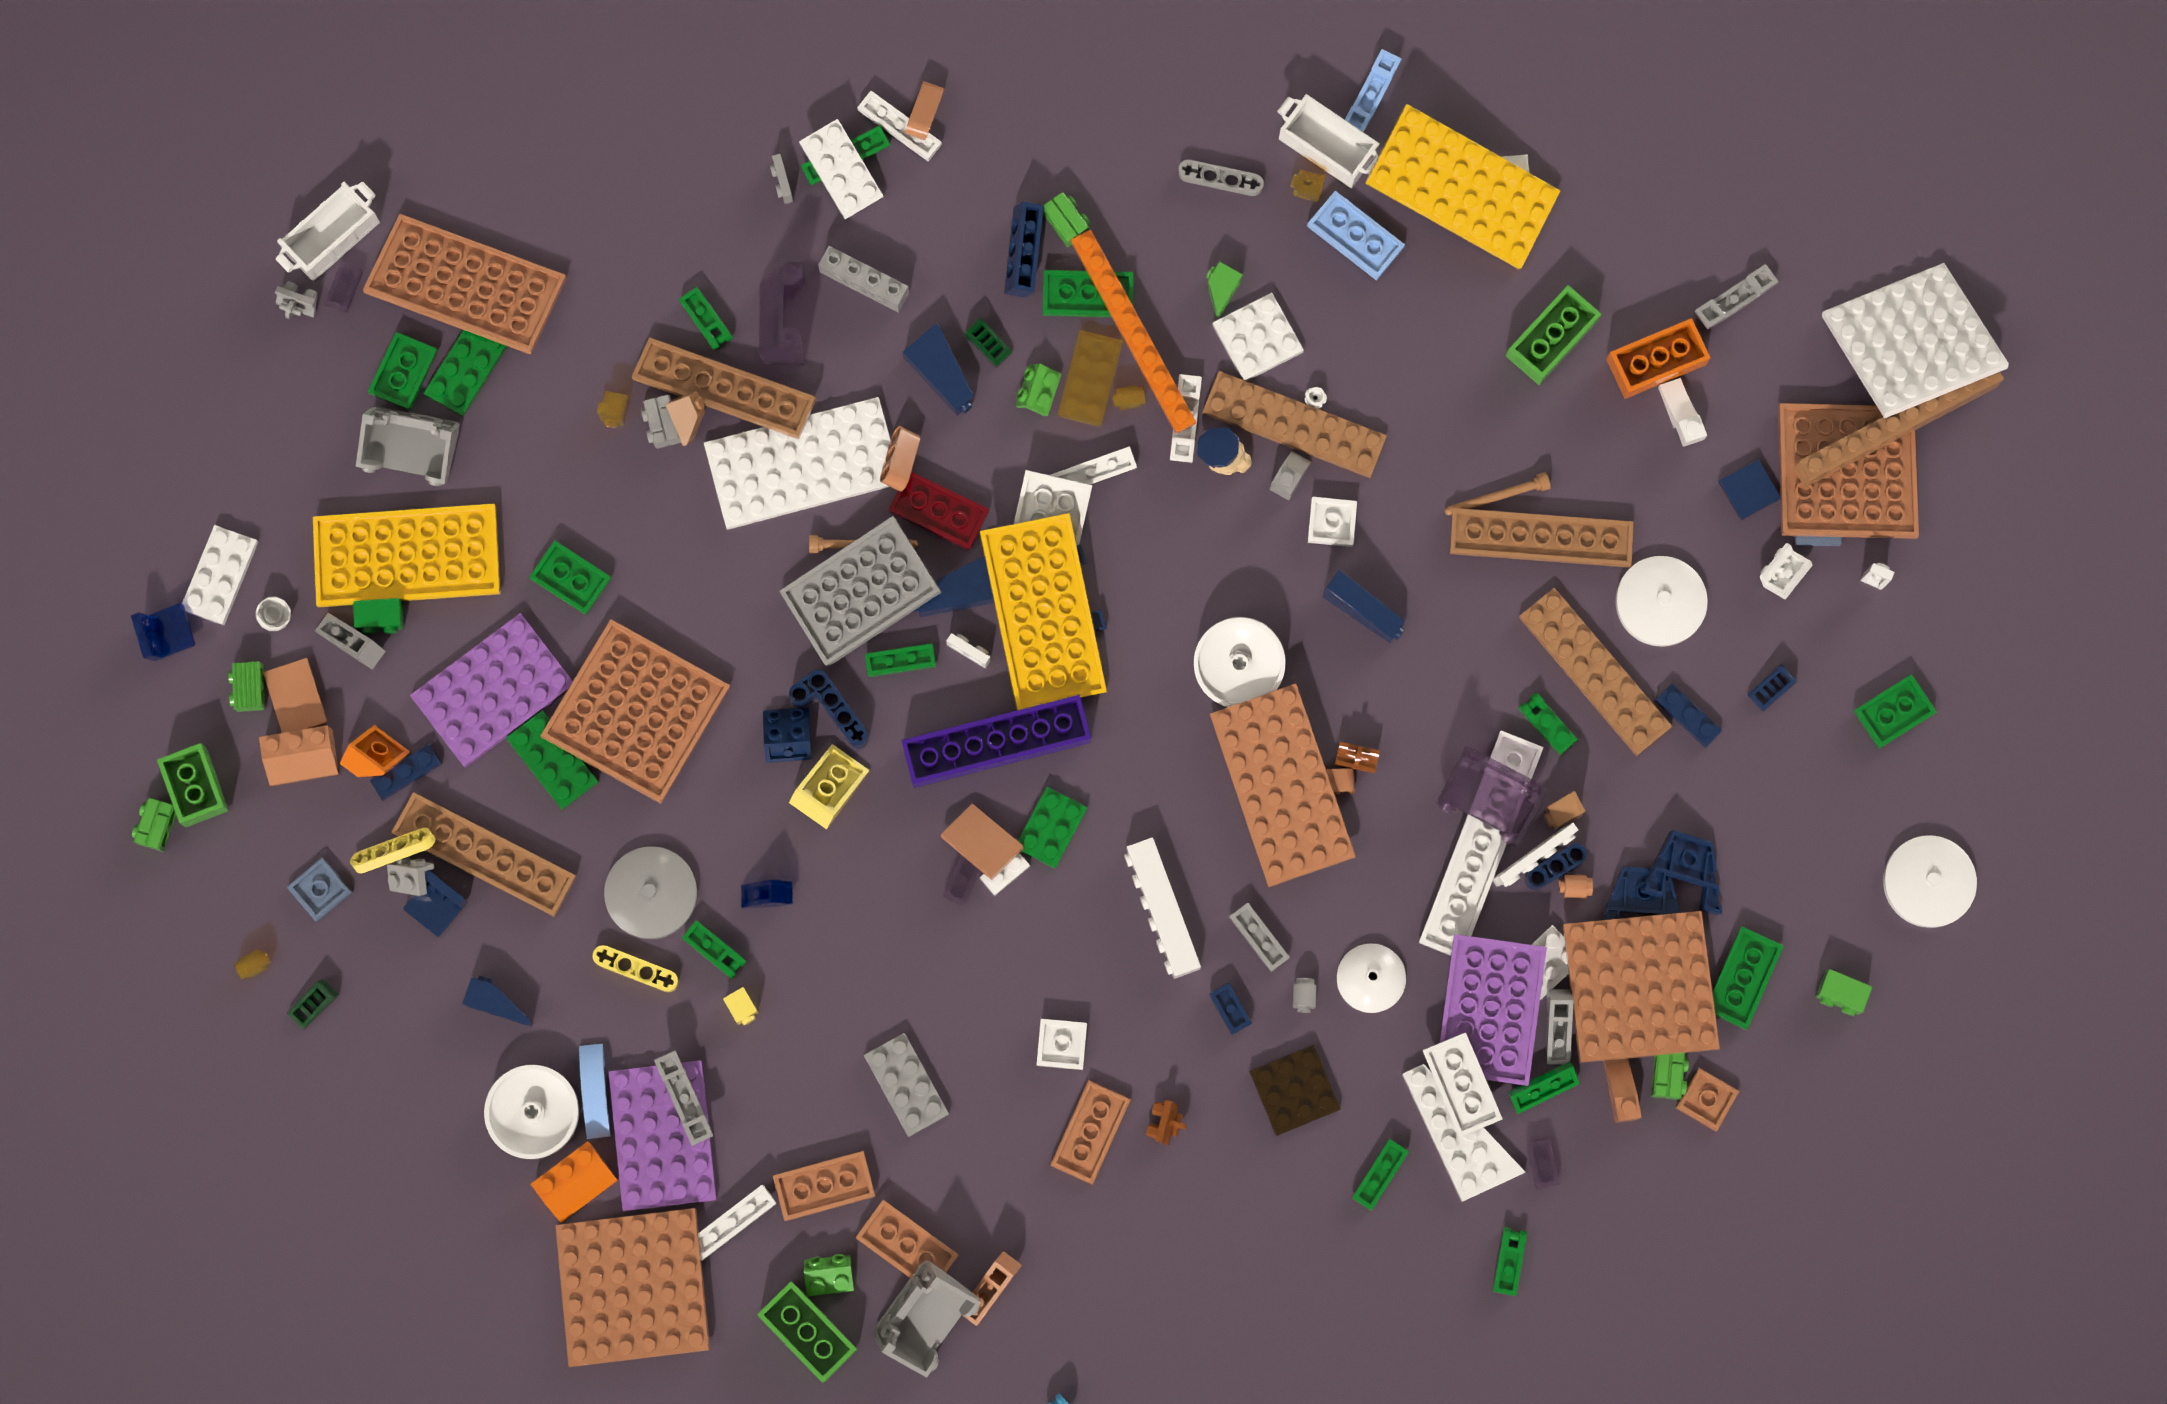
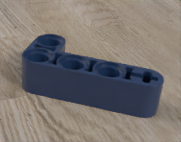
(833, 711)

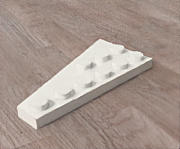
(1473, 1160)

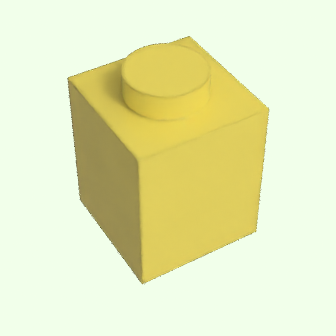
(741, 1006)

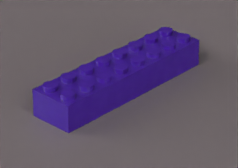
(996, 741)

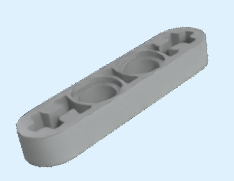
(1221, 174)

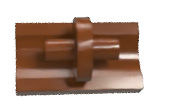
(1357, 757)
(1169, 1122)

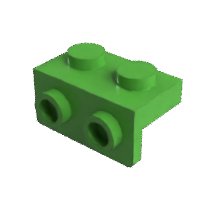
(1038, 389)
(828, 1275)

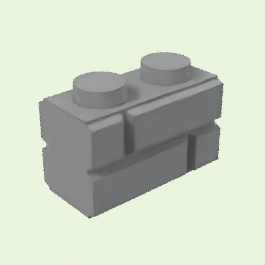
(662, 430)

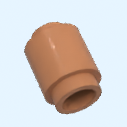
(1575, 886)

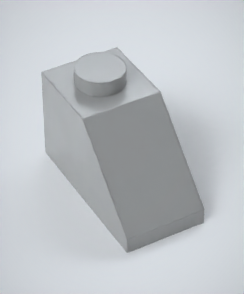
(1289, 475)

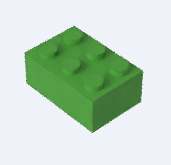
(193, 785)

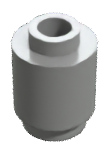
(1304, 995)

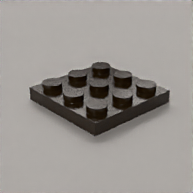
(1294, 1090)

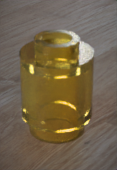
(1128, 397)
(252, 964)

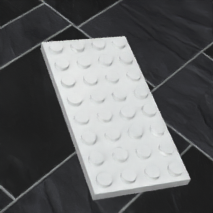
(774, 474)

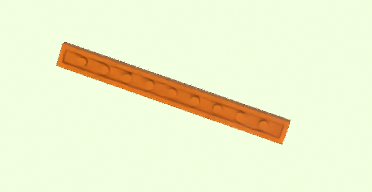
(1133, 332)

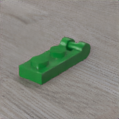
(705, 317)
(1548, 724)
(713, 949)
(1509, 1262)

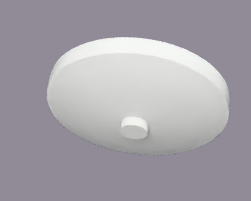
(1661, 601)
(1239, 661)
(1929, 881)
(531, 1112)

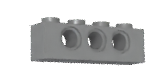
(863, 279)

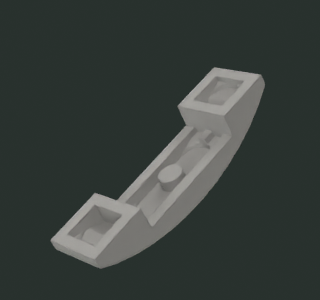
(1736, 297)
(684, 1098)

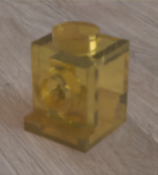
(1309, 192)

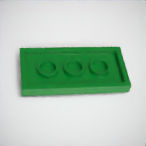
(1075, 294)
(464, 372)
(557, 770)
(1744, 977)

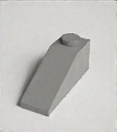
(350, 641)
(1558, 1025)

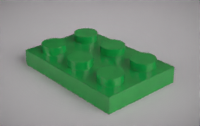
(402, 371)
(570, 578)
(1895, 711)
(1051, 827)

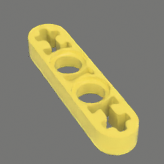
(414, 843)
(636, 966)

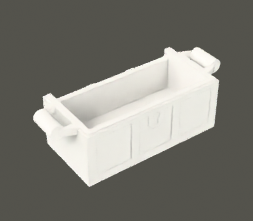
(1327, 140)
(329, 231)

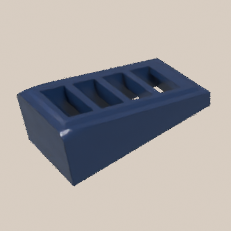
(1786, 674)

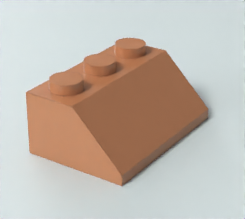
(299, 755)

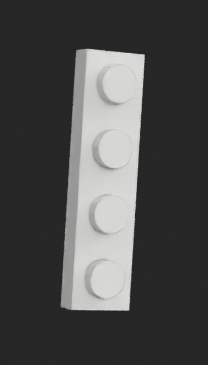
(895, 123)
(1100, 468)
(734, 1221)

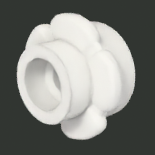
(1316, 391)

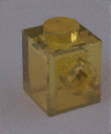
(613, 409)

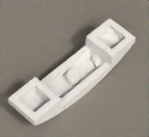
(1183, 442)

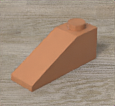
(1622, 1090)
(994, 1284)

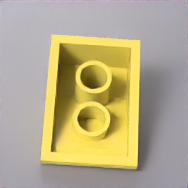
(828, 786)

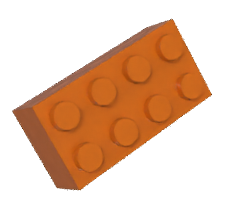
(1658, 358)

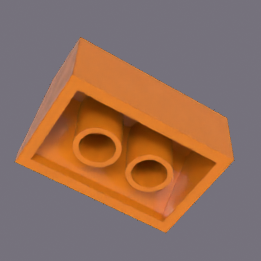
(574, 1182)

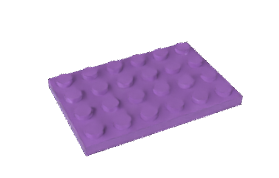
(492, 690)
(1496, 1003)
(651, 1144)

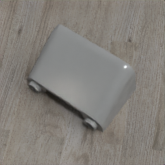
(407, 443)
(923, 1317)

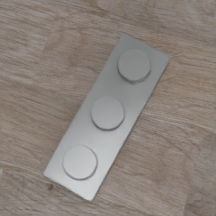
(1259, 937)

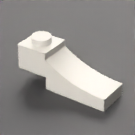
(1682, 412)

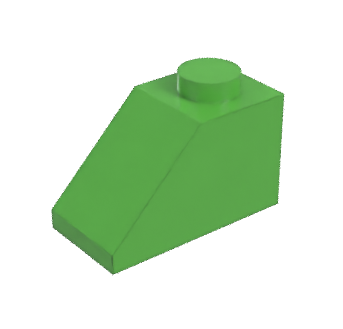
(1222, 285)

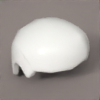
(273, 614)

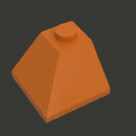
(373, 753)

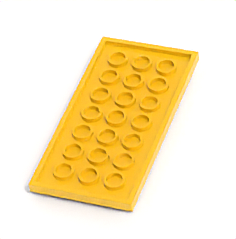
(1462, 186)
(406, 554)
(1043, 611)

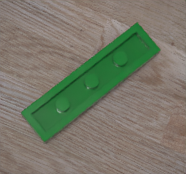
(865, 145)

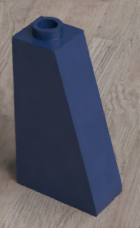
(939, 369)
(961, 590)
(1363, 607)

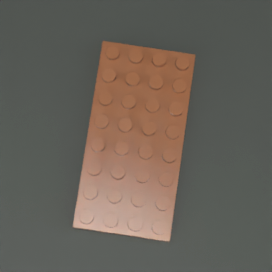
(465, 284)
(1282, 785)

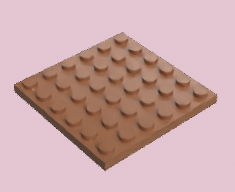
(1861, 500)
(635, 711)
(1640, 986)
(632, 1287)

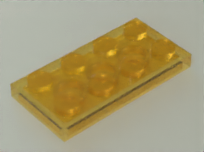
(1090, 378)

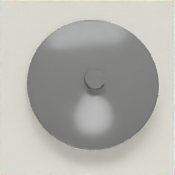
(650, 892)

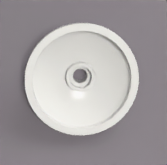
(1361, 991)

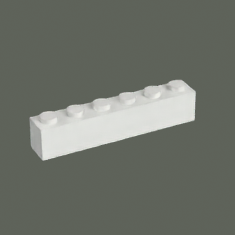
(1163, 908)

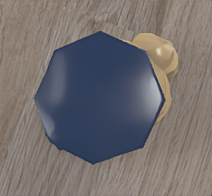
(1223, 451)

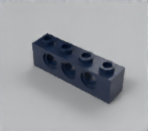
(1023, 249)

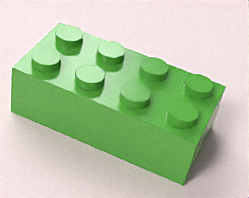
(1553, 335)
(807, 1332)

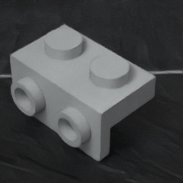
(408, 876)

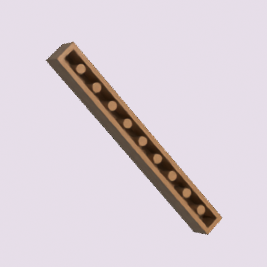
(1887, 431)

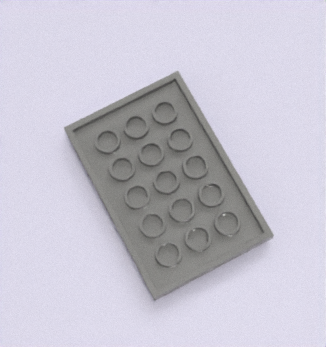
(860, 591)

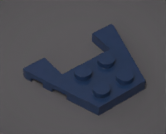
(1687, 860)
(1628, 898)

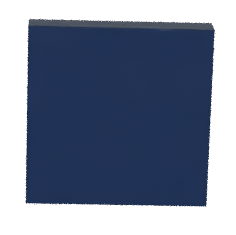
(1749, 489)

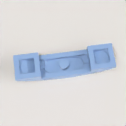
(1373, 90)
(594, 1091)

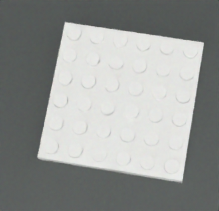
(1914, 340)

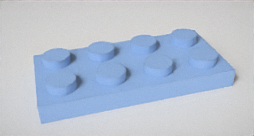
(1356, 235)

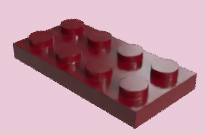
(939, 511)

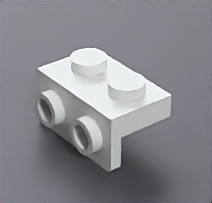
(1784, 571)

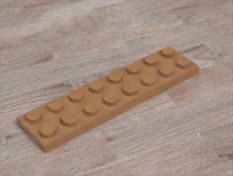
(724, 388)
(1294, 424)
(1541, 537)
(1595, 671)
(487, 855)

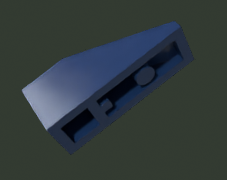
(489, 999)

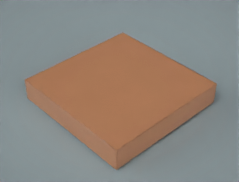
(1707, 1099)

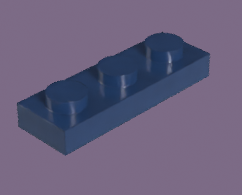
(1688, 715)
(406, 772)

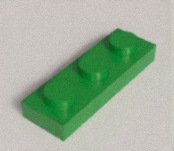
(900, 660)
(1543, 1088)
(1380, 1174)

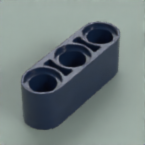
(1563, 859)

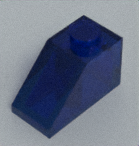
(766, 894)

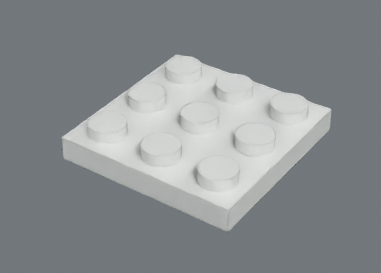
(1258, 337)
(1053, 496)

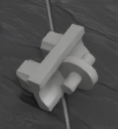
(296, 303)

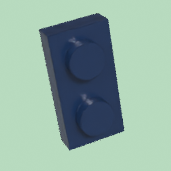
(1230, 1009)

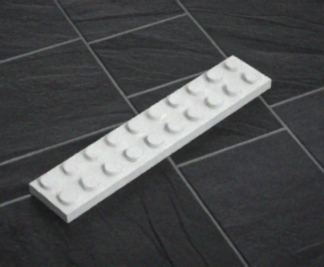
(1474, 859)

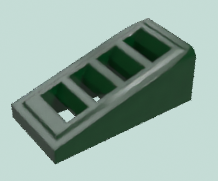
(981, 324)
(326, 989)

